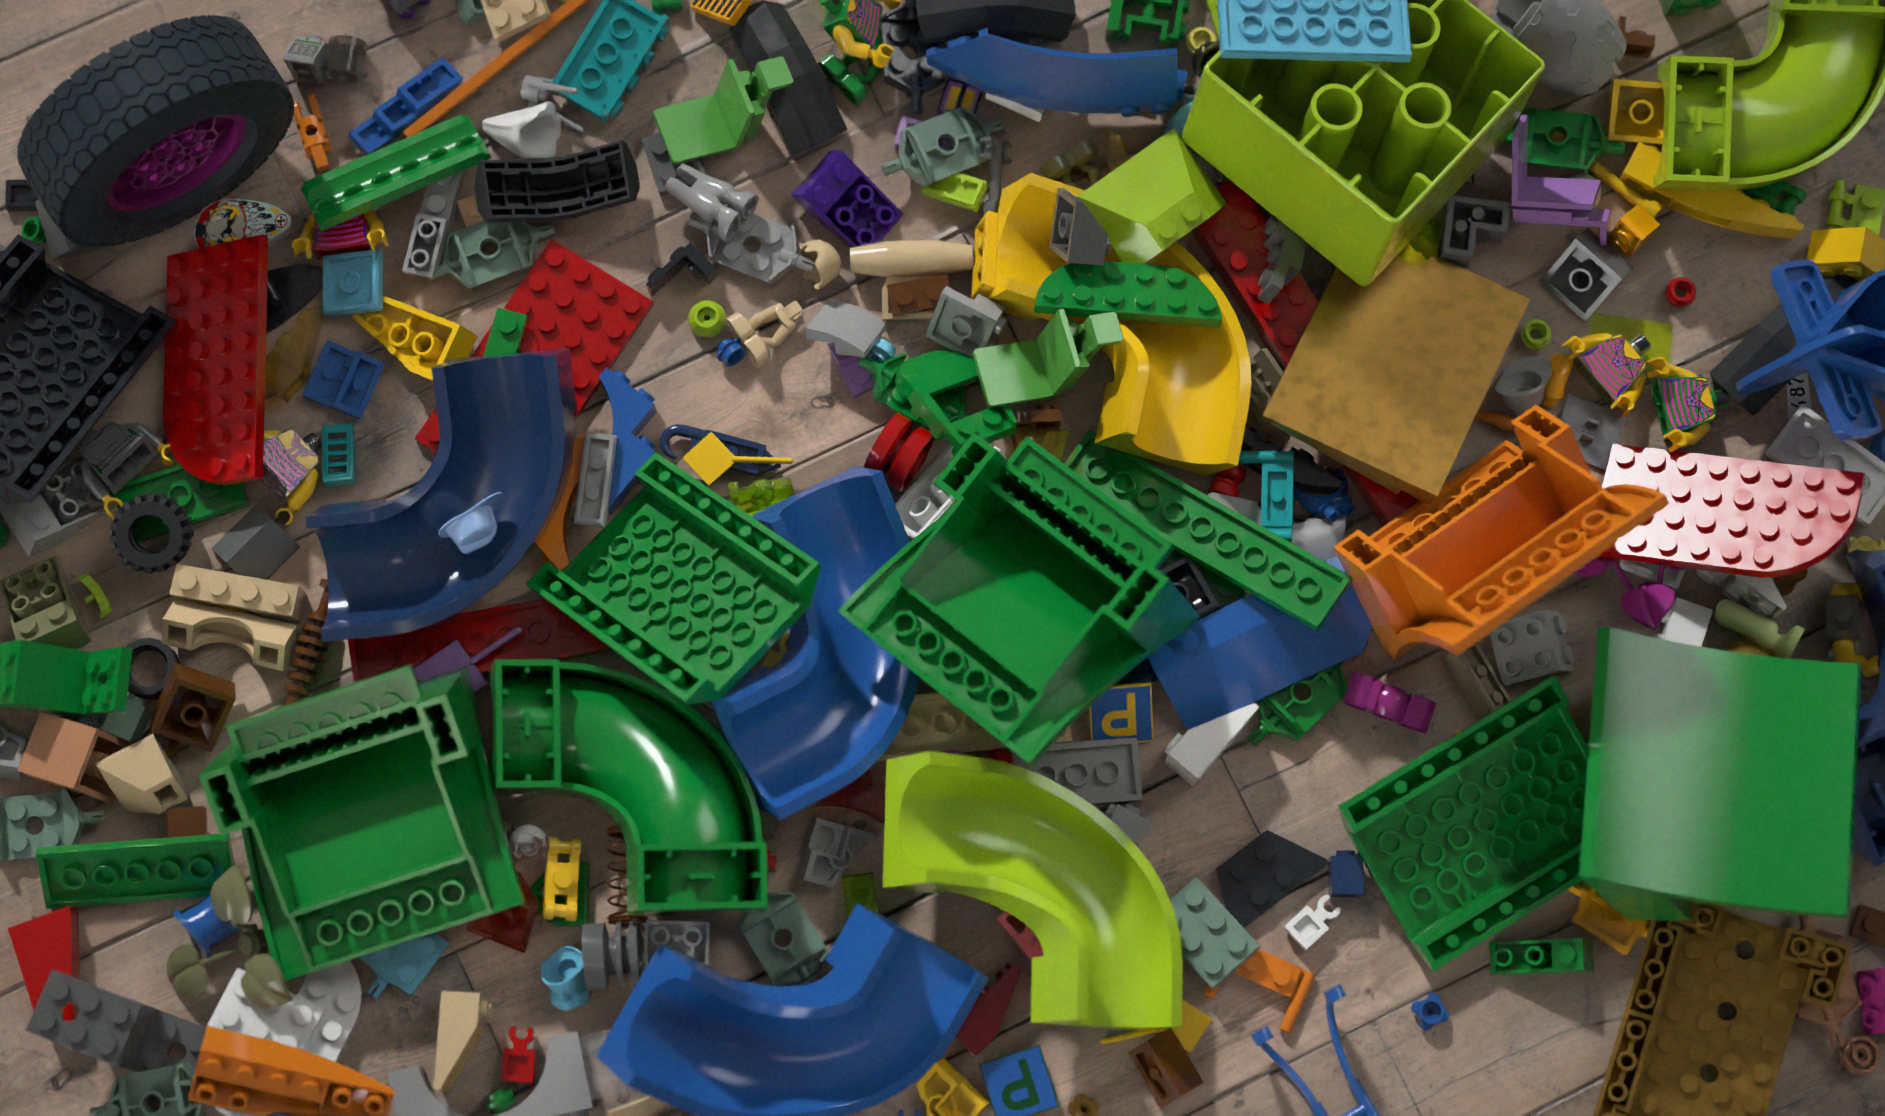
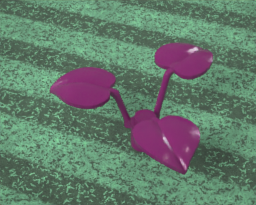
(1647, 601)

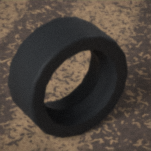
(148, 644)

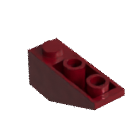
(988, 1011)

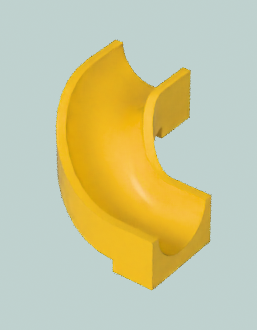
(1175, 386)

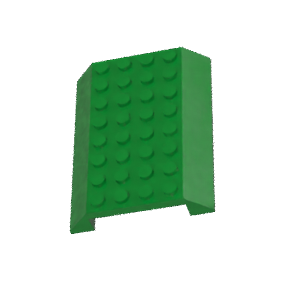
(684, 585)
(1477, 825)

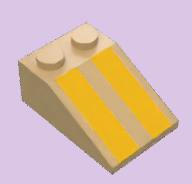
(460, 1028)

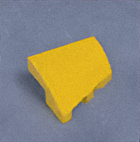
(949, 1092)

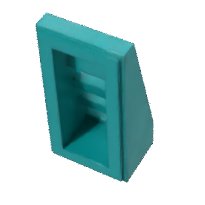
(340, 478)

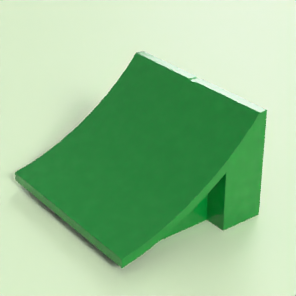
(1023, 595)
(1719, 780)
(365, 817)

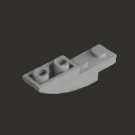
(432, 226)

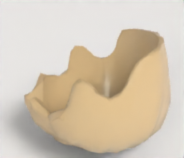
(827, 262)

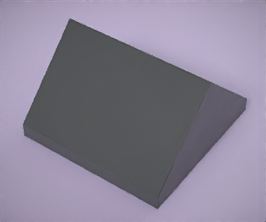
(256, 545)

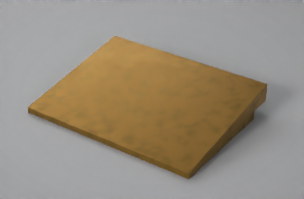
(1397, 370)

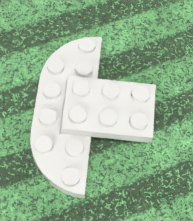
(314, 1021)

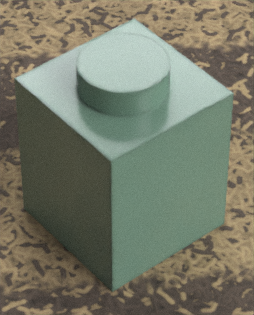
(128, 724)

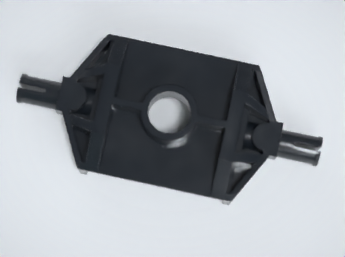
(912, 77)

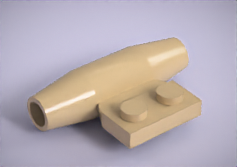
(909, 261)

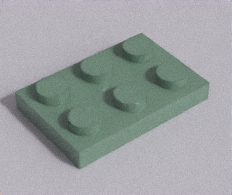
(1210, 935)

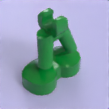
(849, 83)

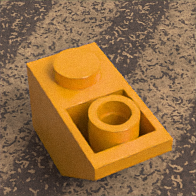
(1632, 231)

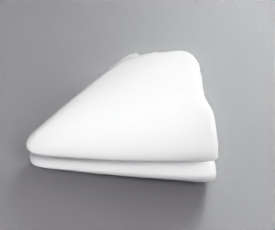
(527, 131)

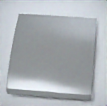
(848, 327)

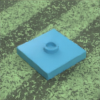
(352, 283)

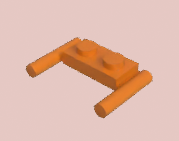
(1278, 977)

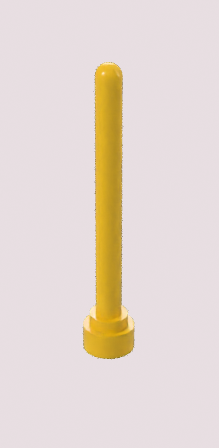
(1651, 206)

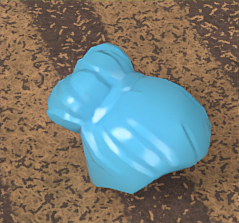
(565, 978)

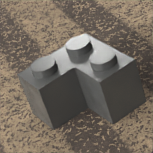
(1469, 220)

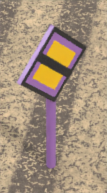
(957, 95)

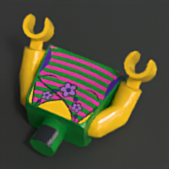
(856, 28)
(1683, 403)

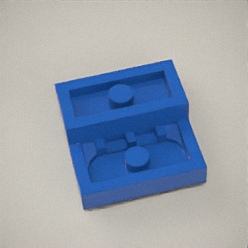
(343, 379)

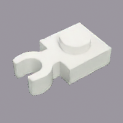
(1309, 924)

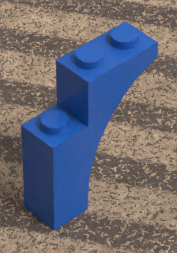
(630, 415)

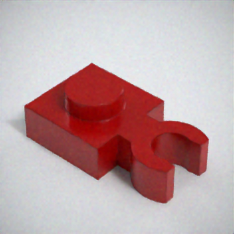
(519, 1062)

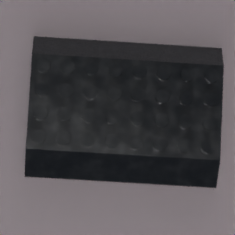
(60, 364)

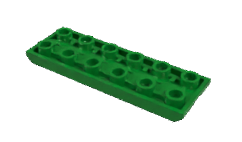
(394, 171)

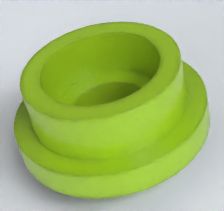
(1539, 326)

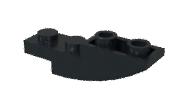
(1307, 473)

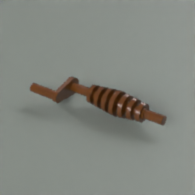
(308, 654)

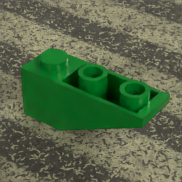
(1542, 956)

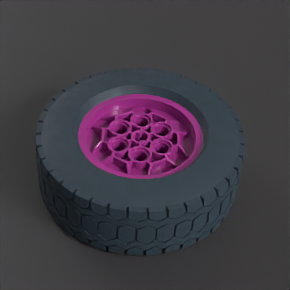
(155, 130)

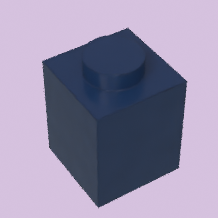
(1345, 874)

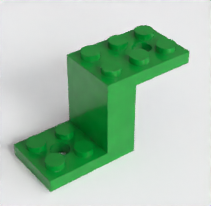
(64, 679)

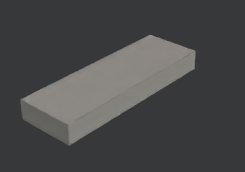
(595, 480)

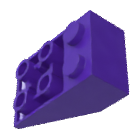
(846, 201)

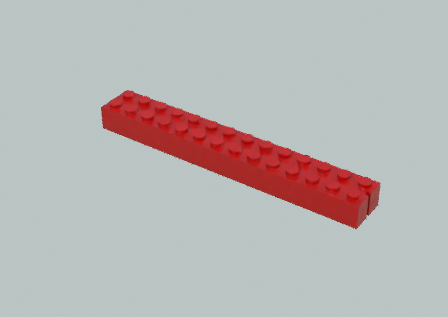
(1235, 247)

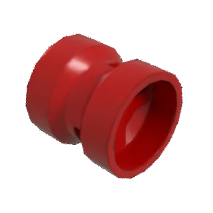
(1228, 481)

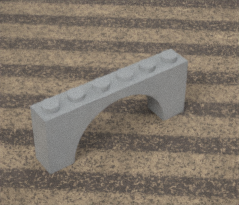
(559, 1092)

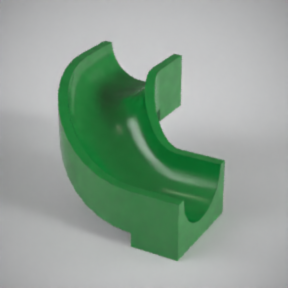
(644, 762)

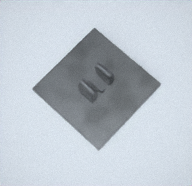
(1594, 429)

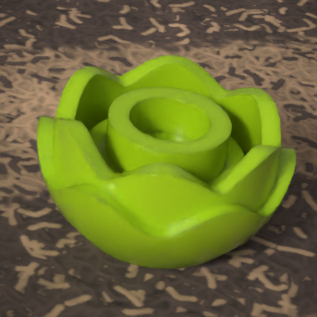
(711, 327)

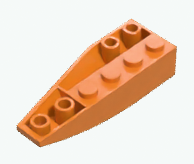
(271, 1077)

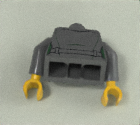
(116, 456)

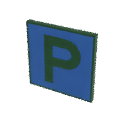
(1019, 1083)

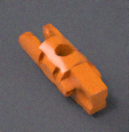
(318, 144)

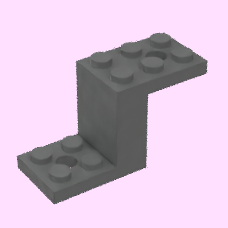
(112, 1026)

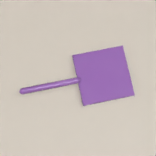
(455, 657)

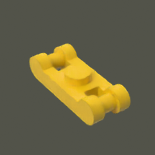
(561, 879)

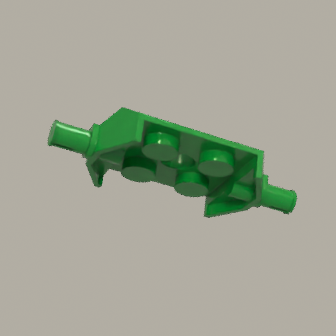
(1578, 151)
(886, 393)
(1293, 718)

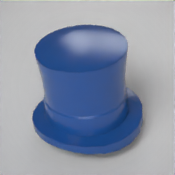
(204, 926)

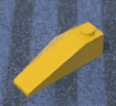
(417, 336)

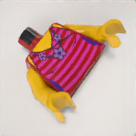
(349, 236)

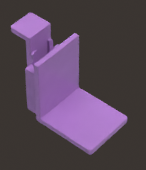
(1553, 199)

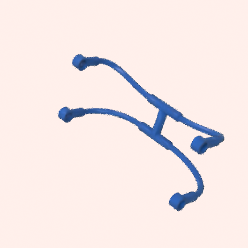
(1365, 1106)

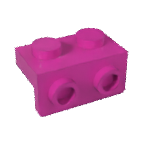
(1872, 993)

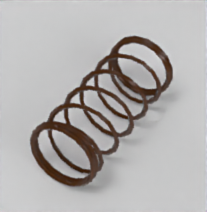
(613, 918)

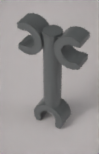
(997, 155)

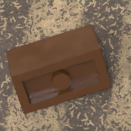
(1165, 1067)

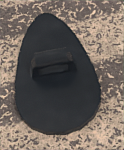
(290, 291)

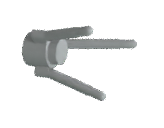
(538, 89)

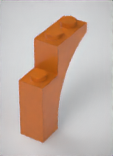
(553, 540)

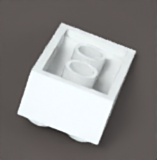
(1202, 745)

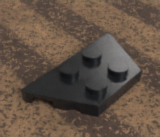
(1264, 875)

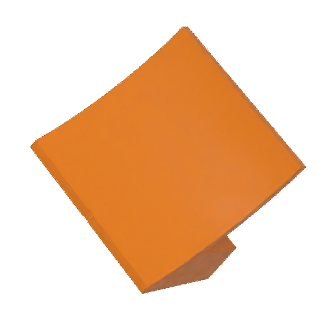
(1490, 540)

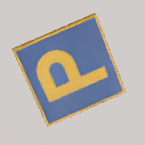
(1123, 713)

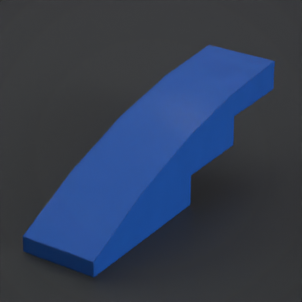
(406, 107)

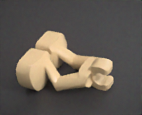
(756, 345)

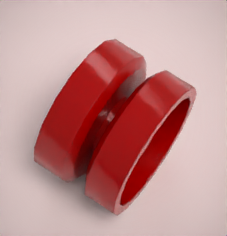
(899, 451)

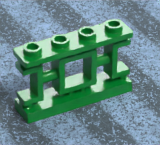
(1147, 21)

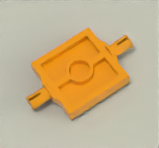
(1605, 922)

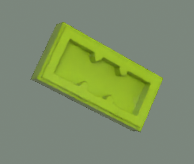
(958, 191)

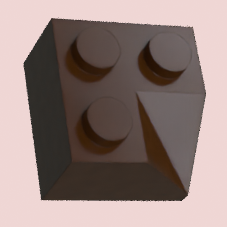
(193, 707)

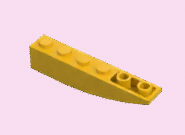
(1721, 208)

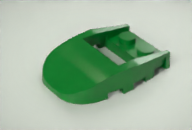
(941, 371)

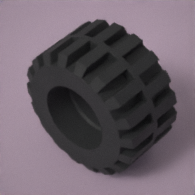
(127, 545)

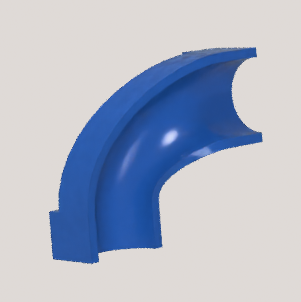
(835, 691)

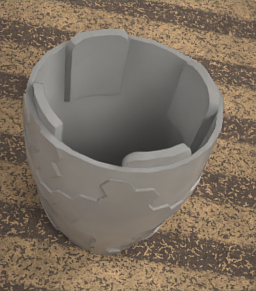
(1570, 36)

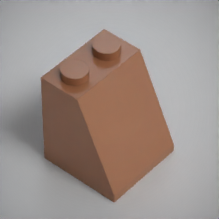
(67, 756)

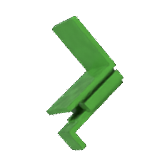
(726, 117)
(1046, 364)

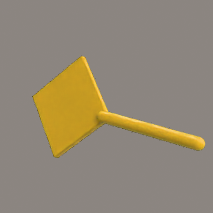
(712, 459)
(1193, 1026)

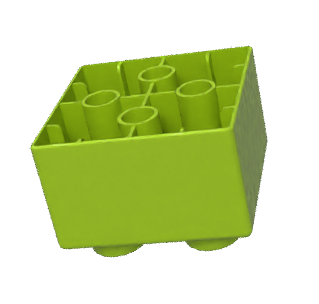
(1365, 147)

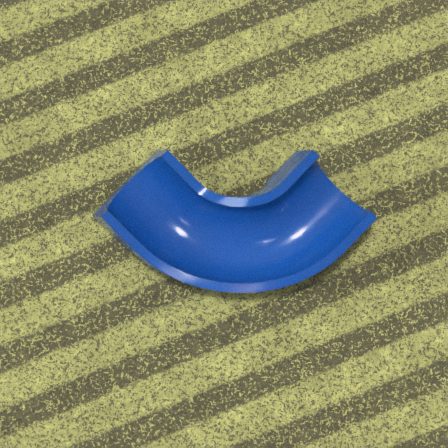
(794, 1049)

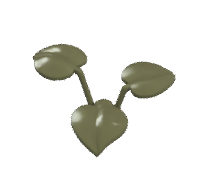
(263, 981)

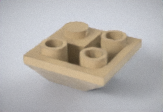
(143, 777)

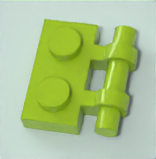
(1865, 206)

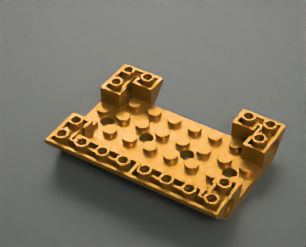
(1675, 1024)

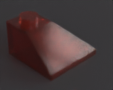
(510, 926)

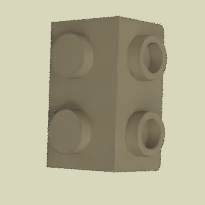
(1264, 378)

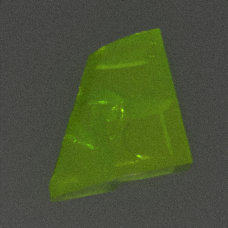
(760, 494)

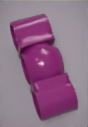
(1389, 702)

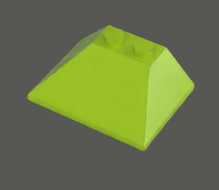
(1153, 199)

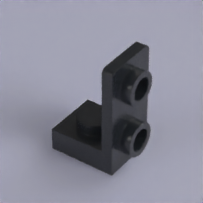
(698, 266)

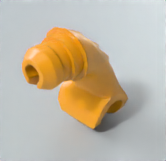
(1556, 384)

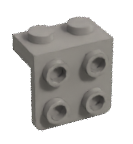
(1532, 647)

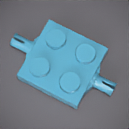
(405, 963)

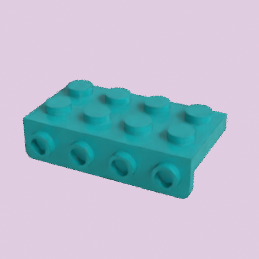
(610, 56)

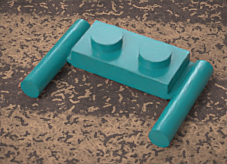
(1276, 489)

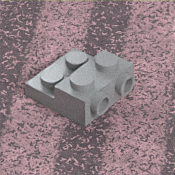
(965, 323)

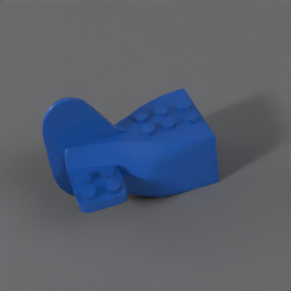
(1835, 343)

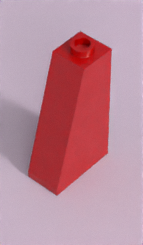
(47, 945)

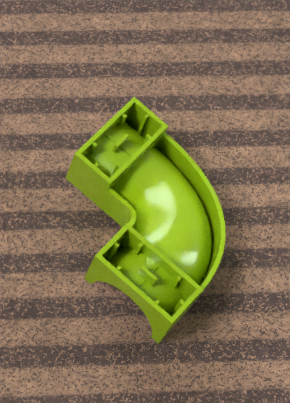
(1777, 112)
(1053, 866)

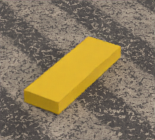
(985, 255)

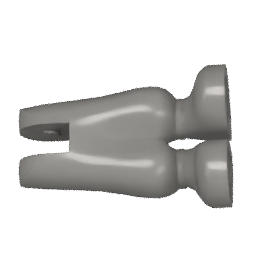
(708, 200)

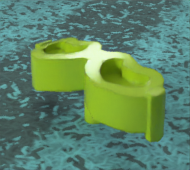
(97, 593)

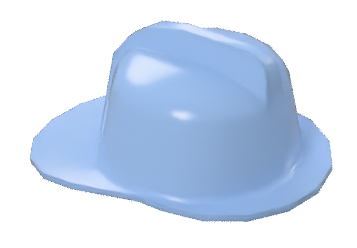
(474, 527)

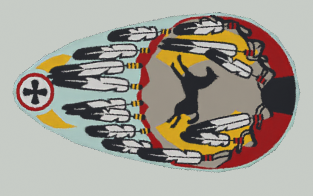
(238, 219)

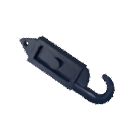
(735, 445)

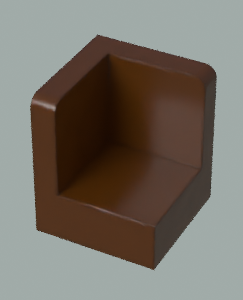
(187, 821)

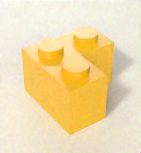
(1847, 251)

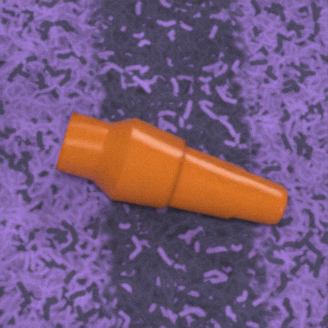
(1500, 420)

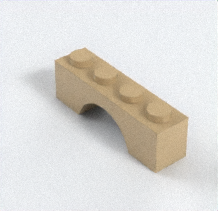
(238, 591)
(196, 624)

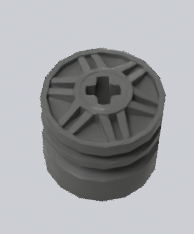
(612, 955)

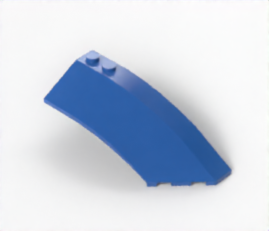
(1063, 79)
(1253, 653)

